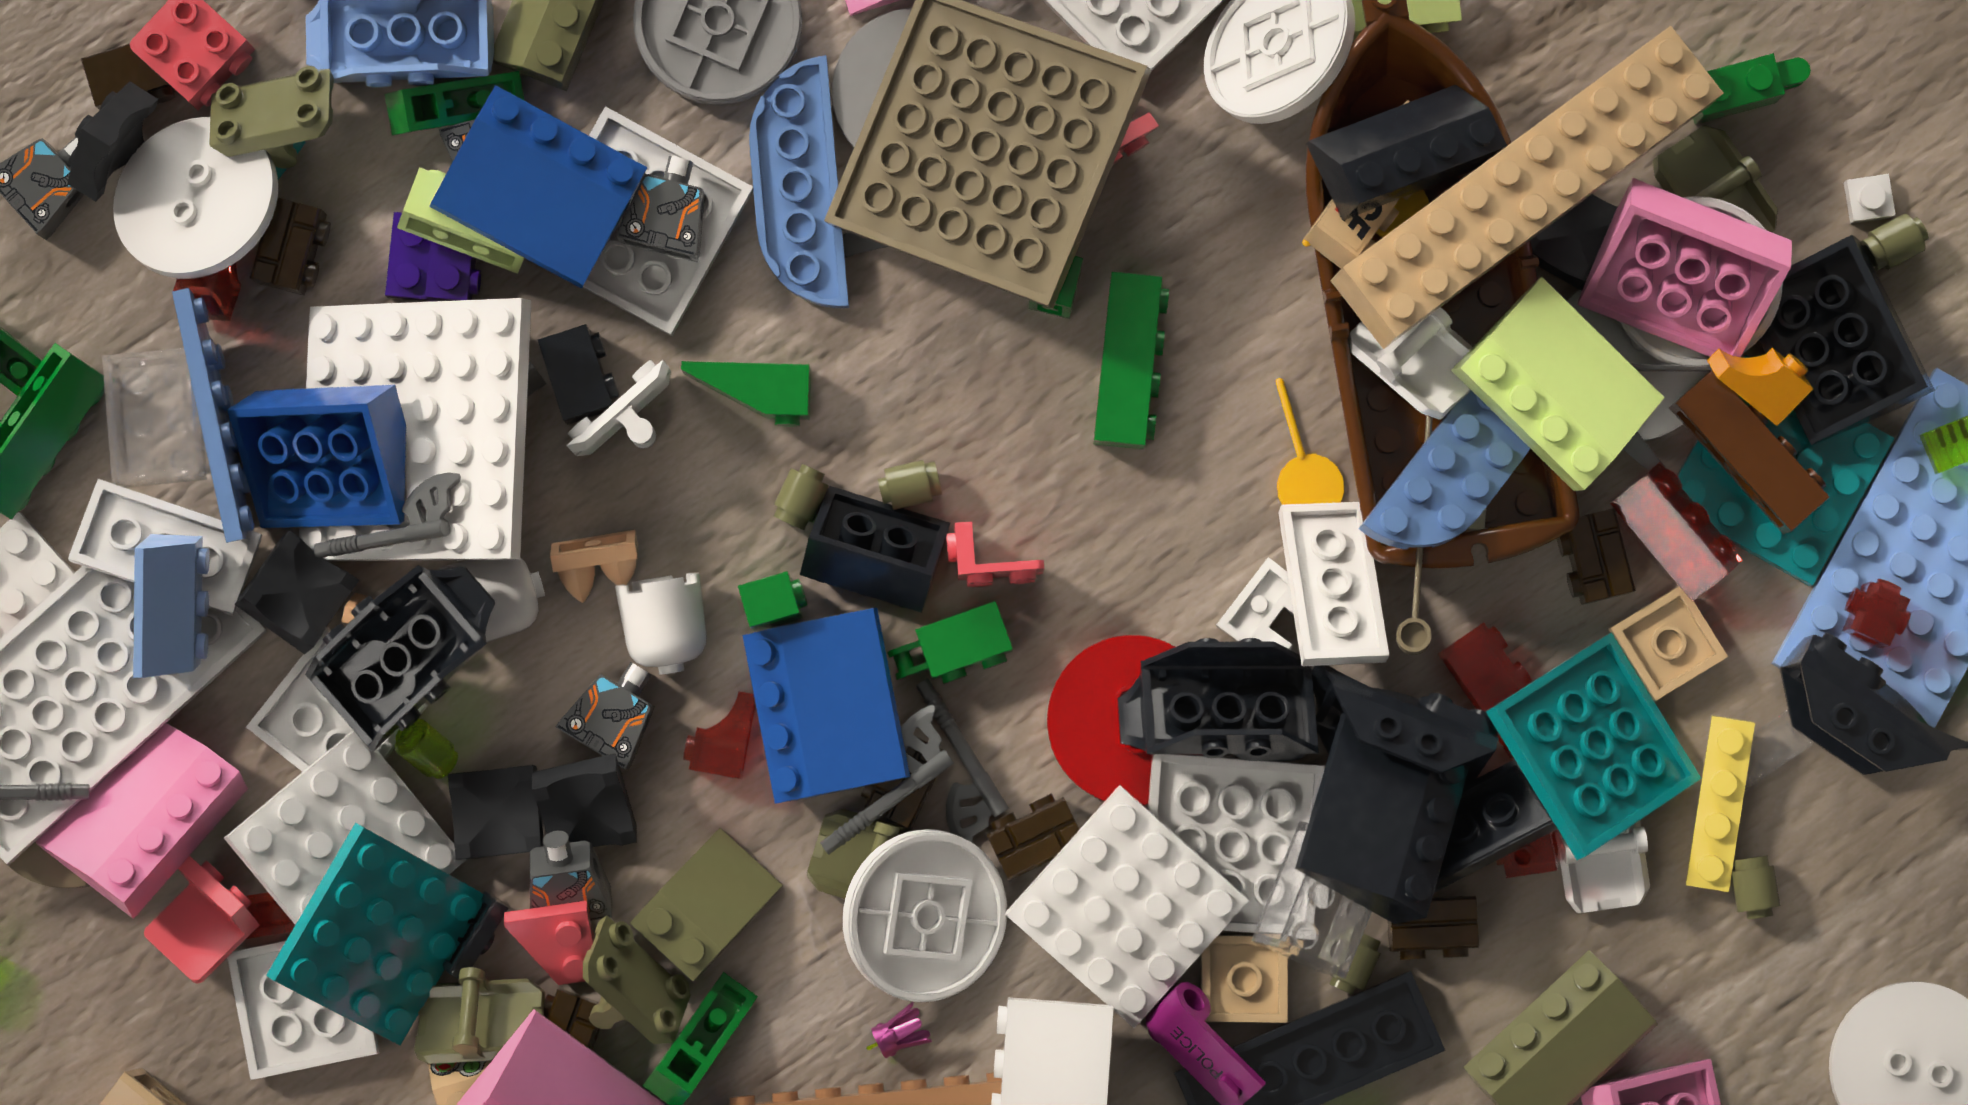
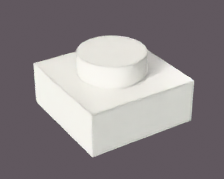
(1869, 198)

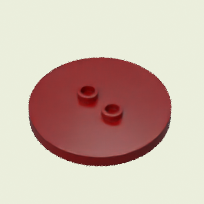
(1086, 718)

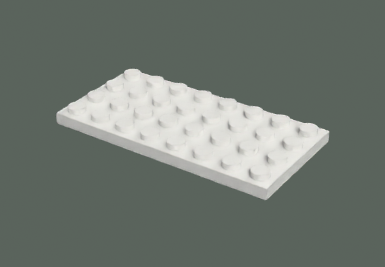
(73, 697)

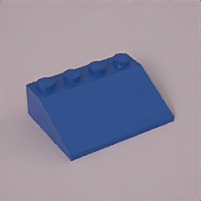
(538, 186)
(323, 455)
(826, 705)

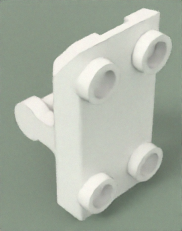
(1418, 363)
(650, 382)
(1608, 876)

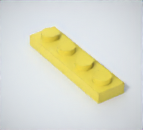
(1720, 803)

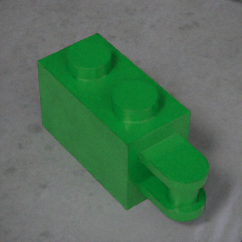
(1753, 85)
(956, 645)

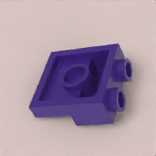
(428, 270)

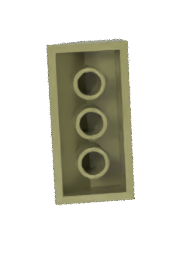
(546, 38)
(1562, 1039)

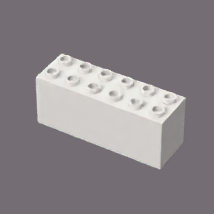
(1053, 1053)

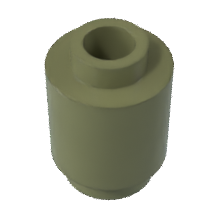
(1895, 242)
(910, 484)
(800, 496)
(1755, 887)
(1361, 966)

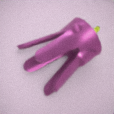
(899, 1032)

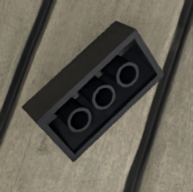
(1405, 150)

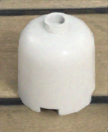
(513, 591)
(663, 621)

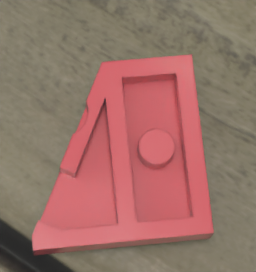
(554, 937)

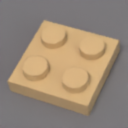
(1668, 643)
(1244, 981)

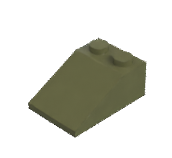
(706, 904)

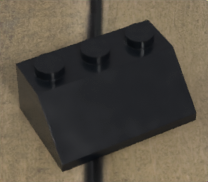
(874, 549)

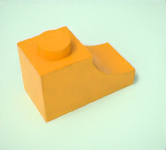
(1766, 382)

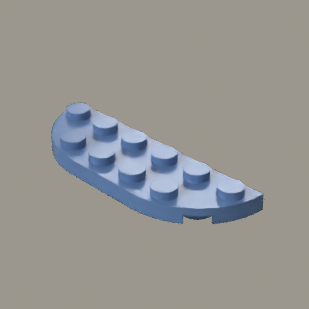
(796, 184)
(212, 403)
(1447, 479)

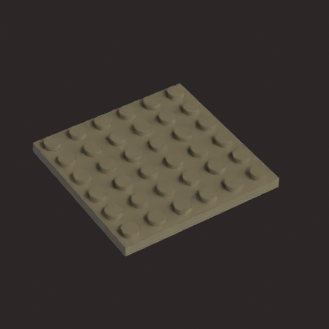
(988, 147)

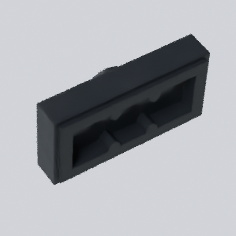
(478, 936)

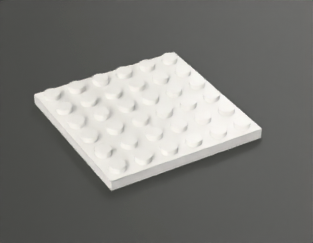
(463, 408)

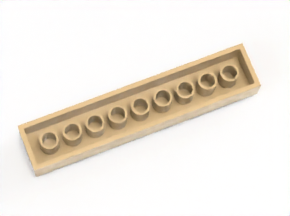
(1526, 187)

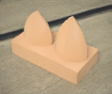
(577, 560)

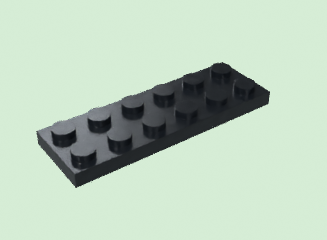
(1335, 1047)

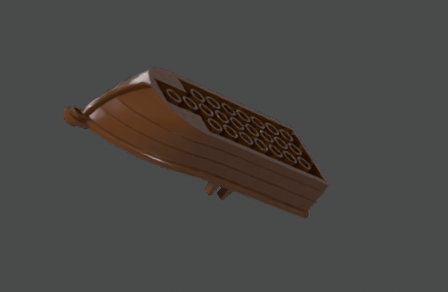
(1384, 69)

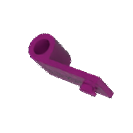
(1182, 1030)

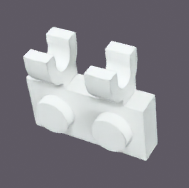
(1259, 606)

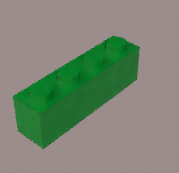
(1128, 360)
(42, 422)

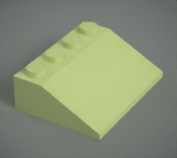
(1558, 385)

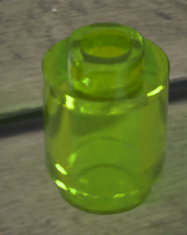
(426, 749)

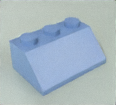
(169, 605)

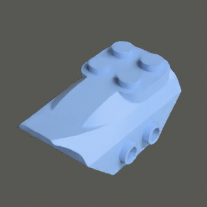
(400, 40)

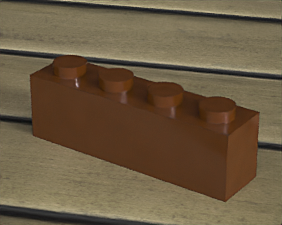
(1750, 452)

